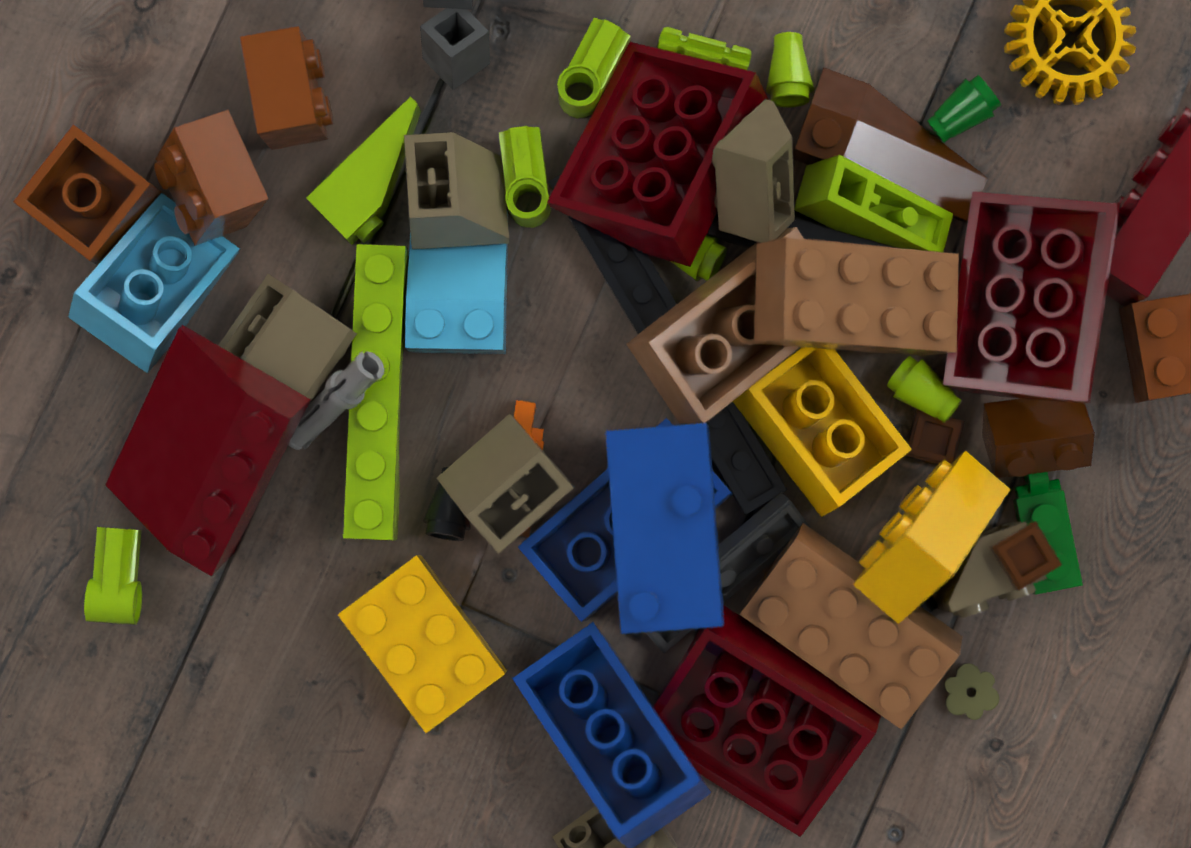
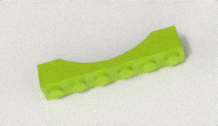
(374, 424)

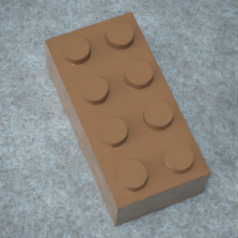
(855, 297)
(705, 345)
(830, 624)

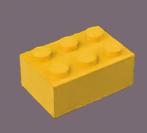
(822, 426)
(931, 535)
(422, 643)

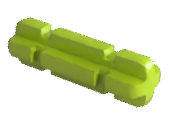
(704, 48)

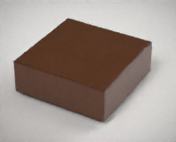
(933, 439)
(1025, 555)

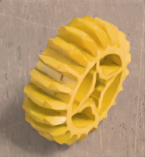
(1081, 53)

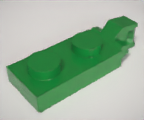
(1046, 504)

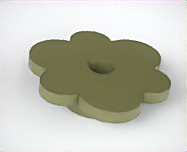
(983, 697)

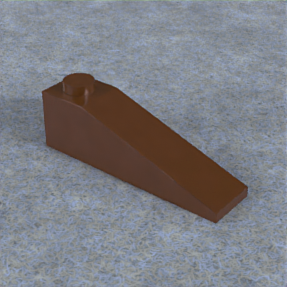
(873, 132)

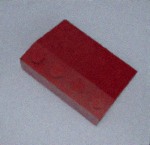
(649, 151)
(1031, 297)
(204, 449)
(763, 721)

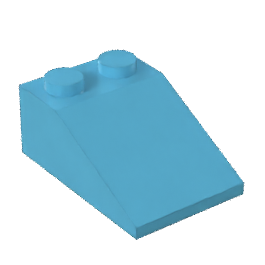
(149, 285)
(457, 299)

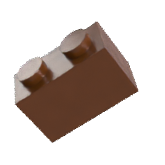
(1036, 436)

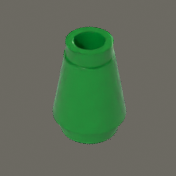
(964, 109)

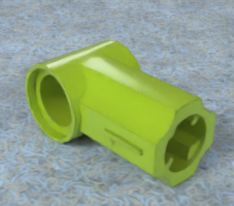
(592, 65)
(524, 172)
(114, 590)

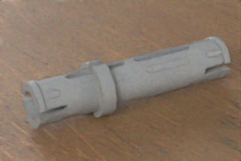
(342, 392)

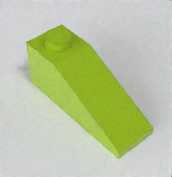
(363, 184)
(870, 206)

